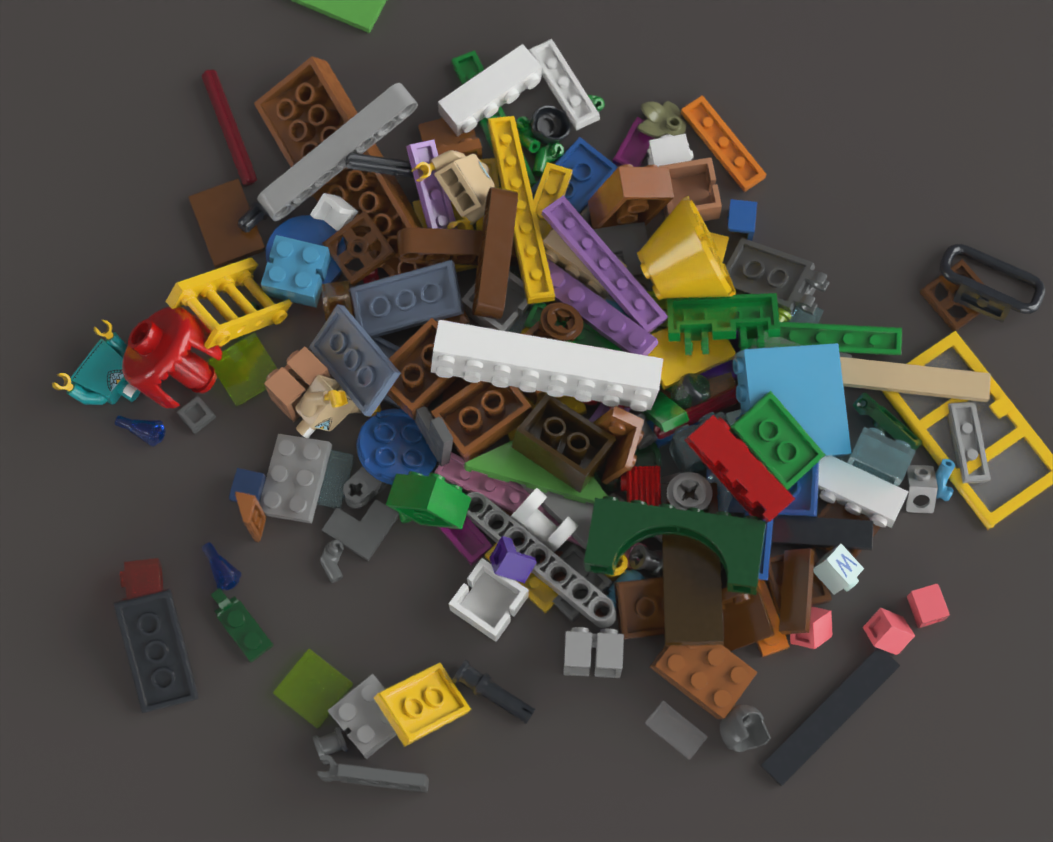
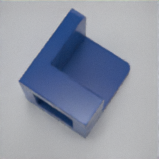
(742, 217)

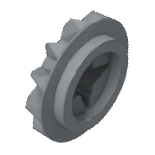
(689, 481)

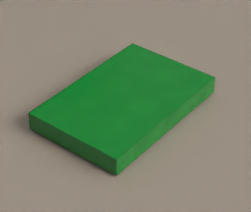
(777, 440)

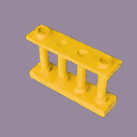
(226, 280)

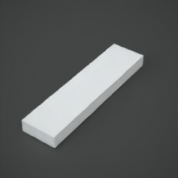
(565, 85)

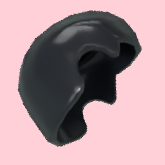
(549, 125)

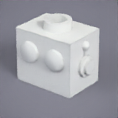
(669, 150)

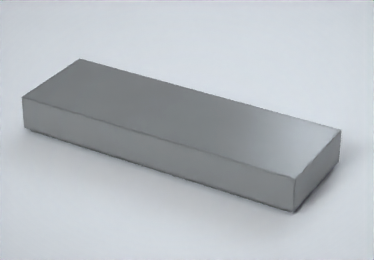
(968, 440)

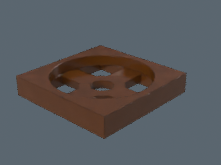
(369, 263)
(941, 307)

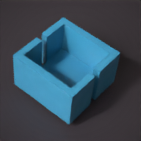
(294, 271)

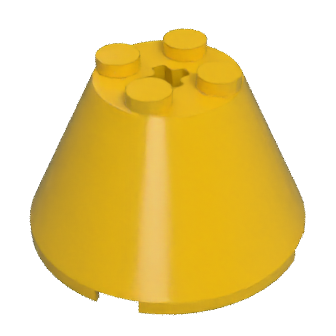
(683, 258)

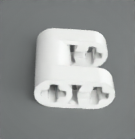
(539, 525)

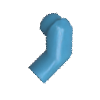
(942, 476)

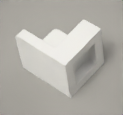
(334, 211)

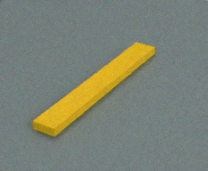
(527, 233)

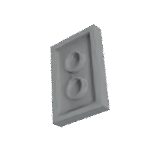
(295, 478)

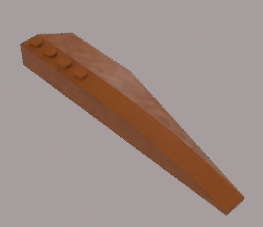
(305, 113)

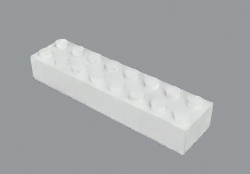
(546, 365)

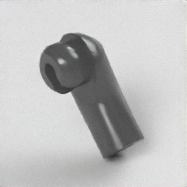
(330, 558)

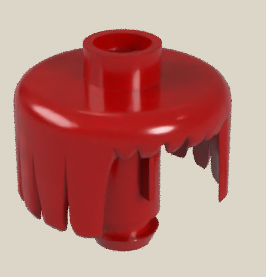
(163, 348)

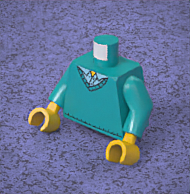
(100, 374)

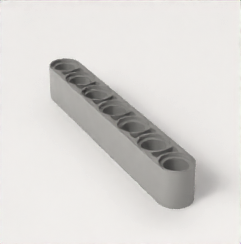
(330, 156)
(546, 570)

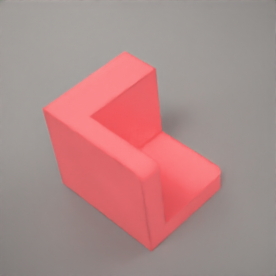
(928, 605)
(819, 630)
(888, 631)

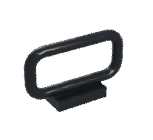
(986, 299)

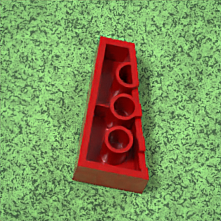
(738, 469)

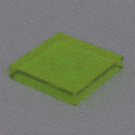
(244, 369)
(313, 688)

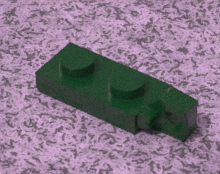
(885, 420)
(241, 626)

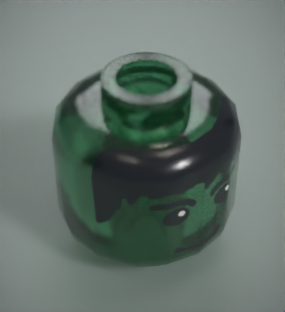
(690, 390)

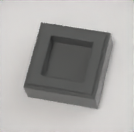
(196, 414)

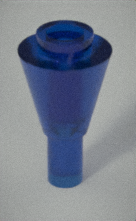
(147, 430)
(224, 573)

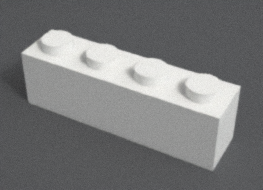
(490, 90)
(859, 491)

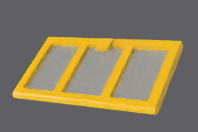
(1015, 454)

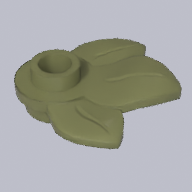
(661, 120)

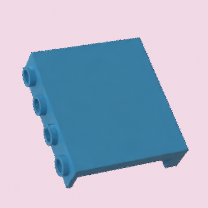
(807, 385)

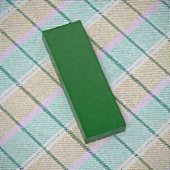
(666, 413)

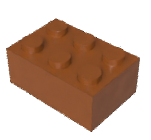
(631, 196)
(416, 383)
(482, 416)
(705, 674)

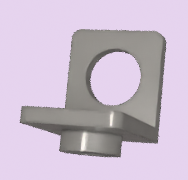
(921, 482)

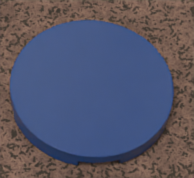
(312, 231)
(393, 446)

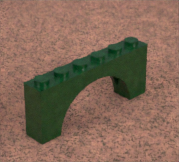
(622, 524)

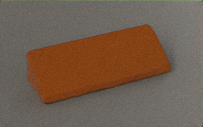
(252, 514)

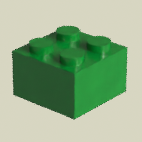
(429, 500)

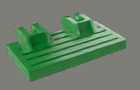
(723, 317)

